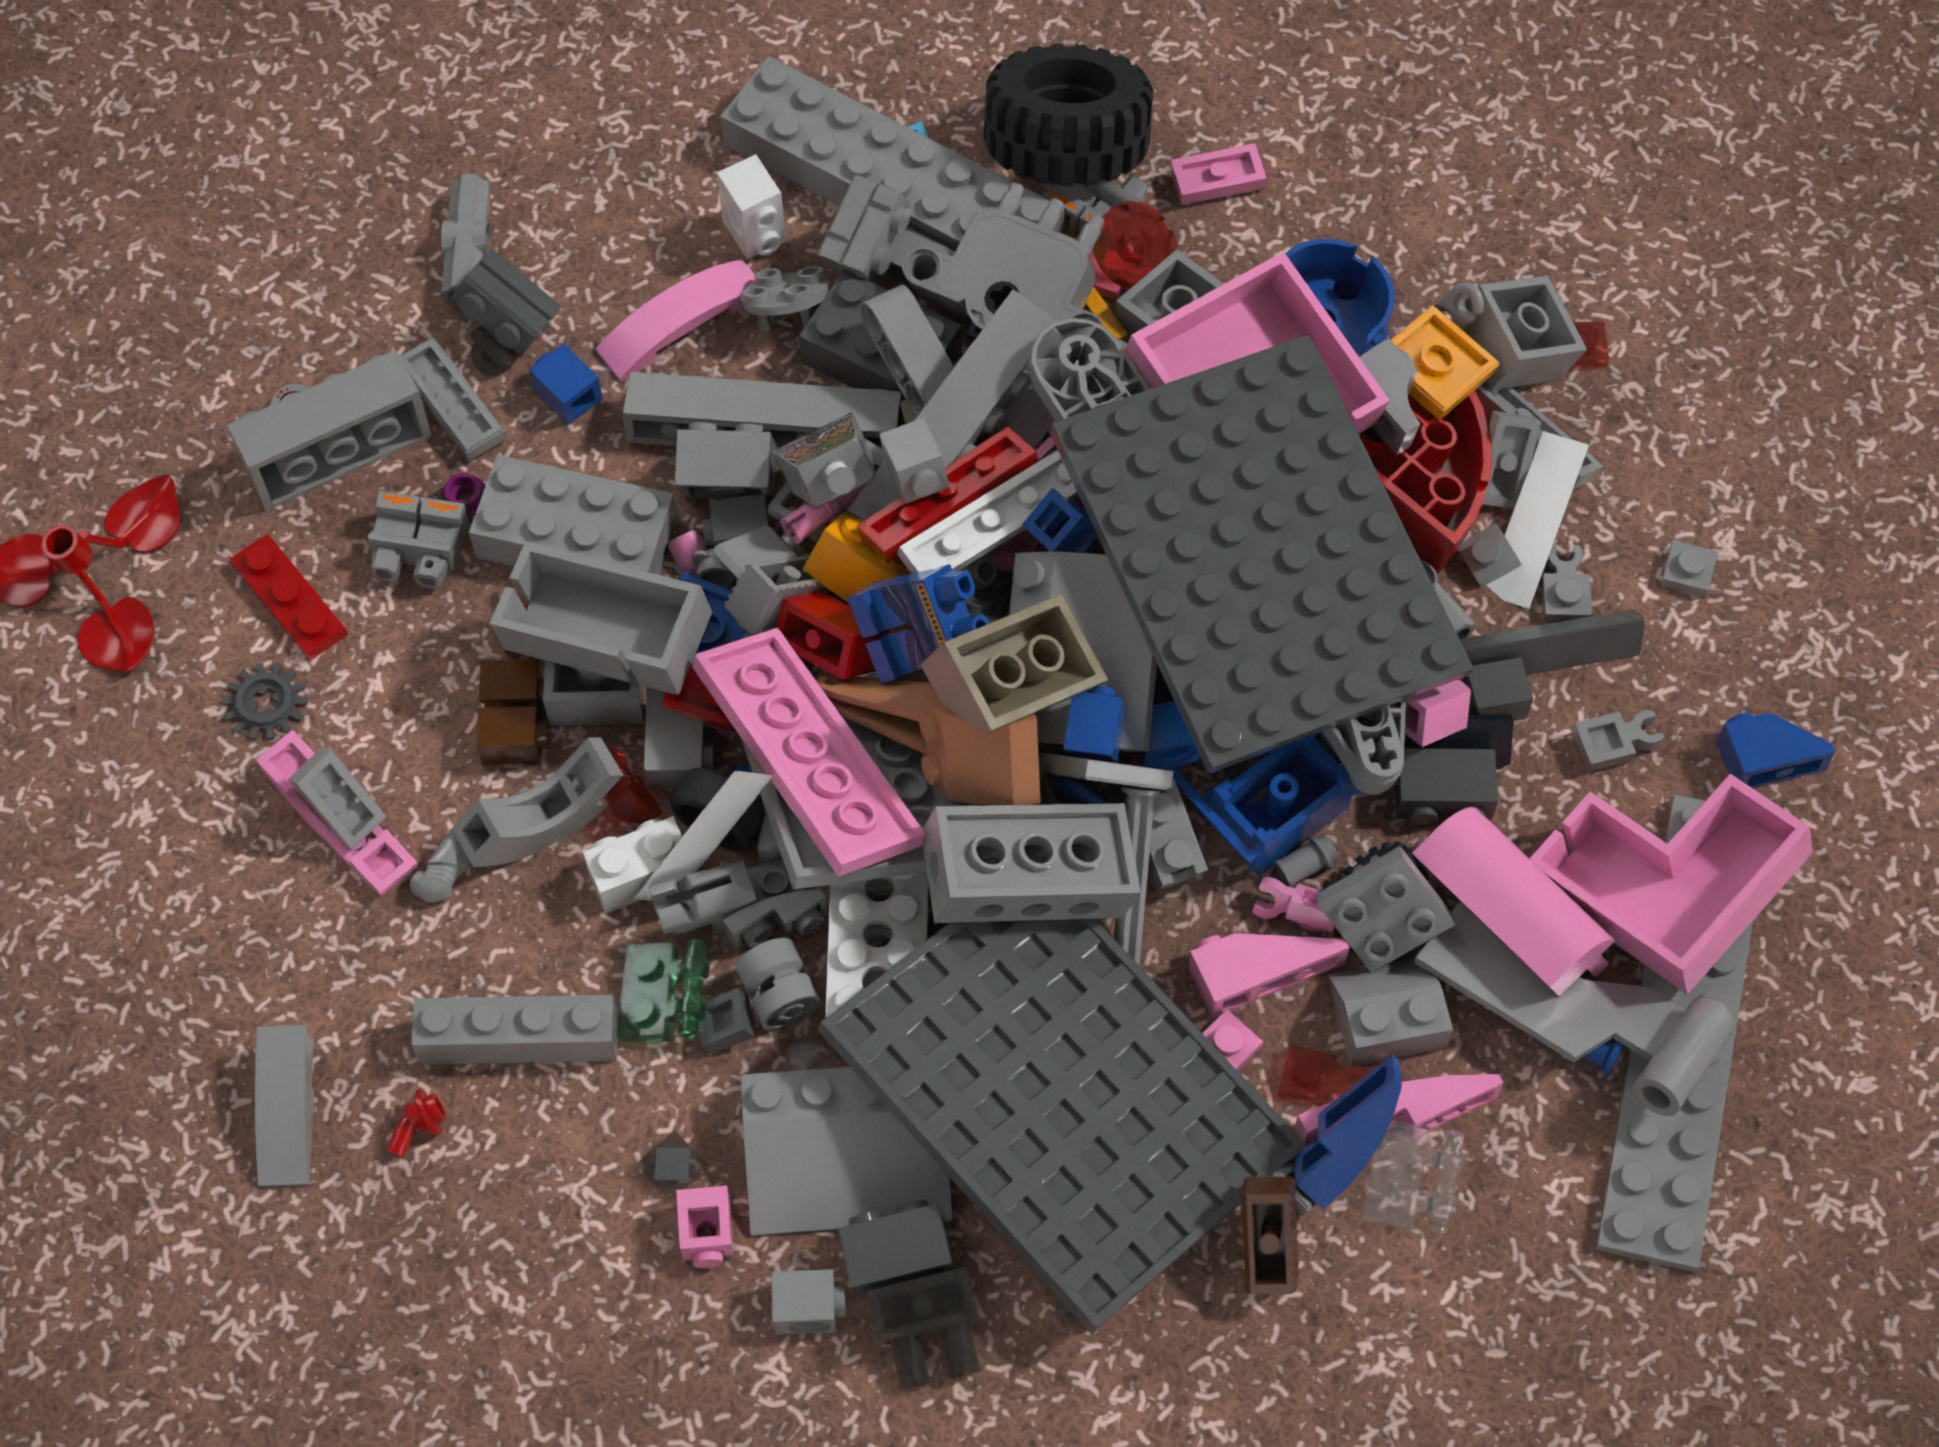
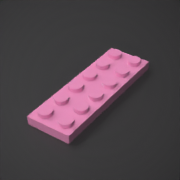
(809, 751)

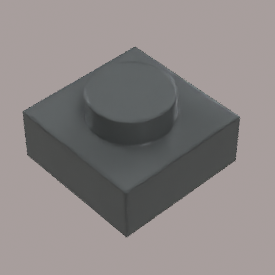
(726, 1021)

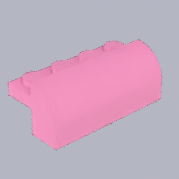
(1515, 899)

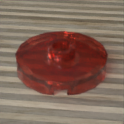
(1144, 230)

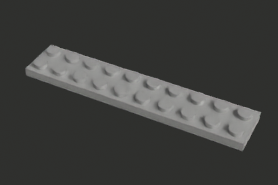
(1667, 1163)

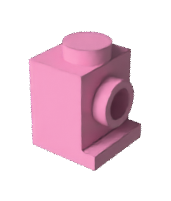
(699, 1209)

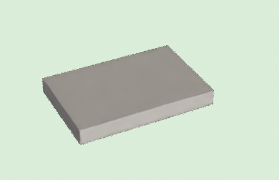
(1105, 771)

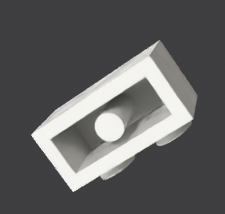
(626, 863)

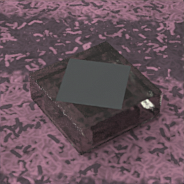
(672, 1166)

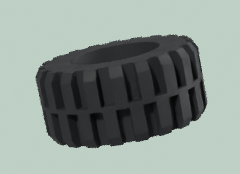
(1068, 114)

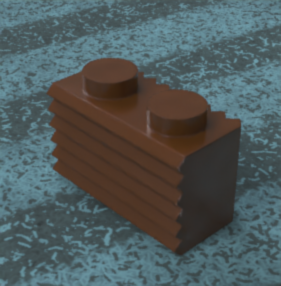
(1270, 1235)

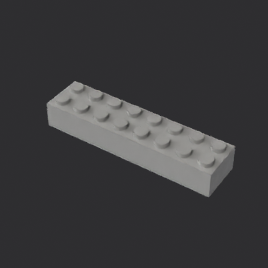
(828, 138)

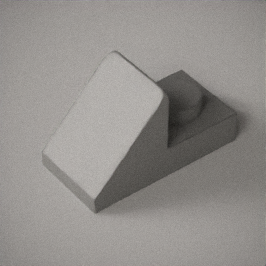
(1512, 452)

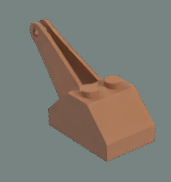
(959, 757)

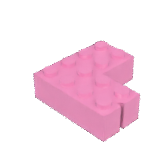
(1249, 316)
(1681, 899)

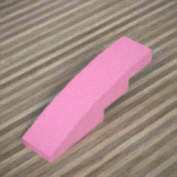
(1424, 1101)

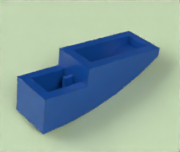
(1349, 1134)

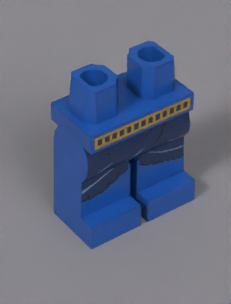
(920, 615)

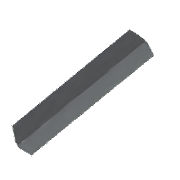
(1562, 643)

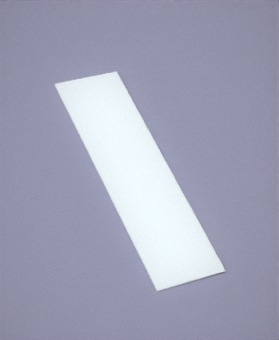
(1539, 515)
(708, 829)

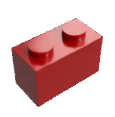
(825, 634)

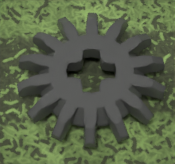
(260, 684)

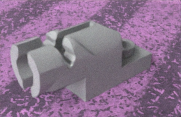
(716, 894)

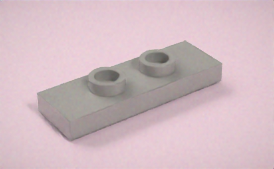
(452, 400)

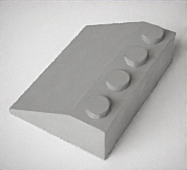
(1109, 628)
(828, 1152)

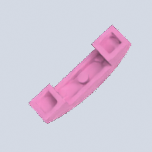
(672, 315)
(376, 859)

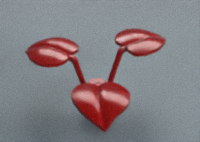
(121, 633)

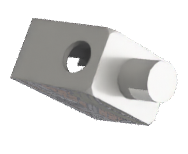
(827, 461)

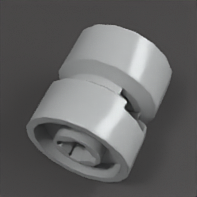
(775, 979)

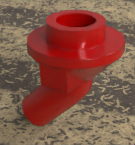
(422, 1114)

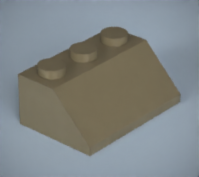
(1014, 666)

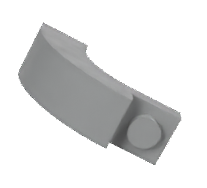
(521, 825)

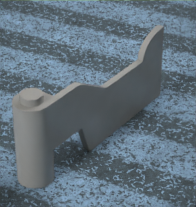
(1587, 1014)

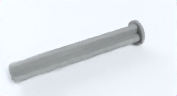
(1139, 814)

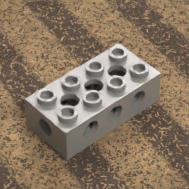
(1029, 862)

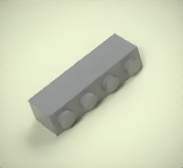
(515, 1029)

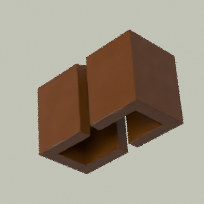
(510, 721)

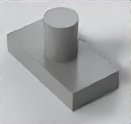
(337, 797)

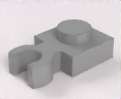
(1564, 592)
(1610, 741)

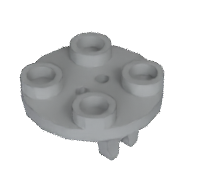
(784, 294)

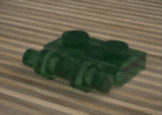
(649, 991)

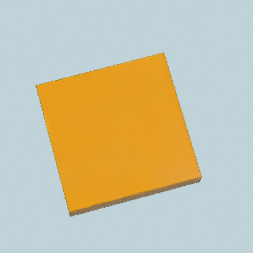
(1446, 361)

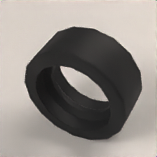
(695, 794)

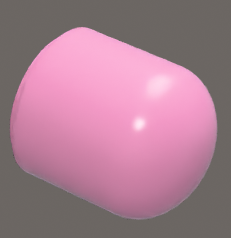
(684, 547)

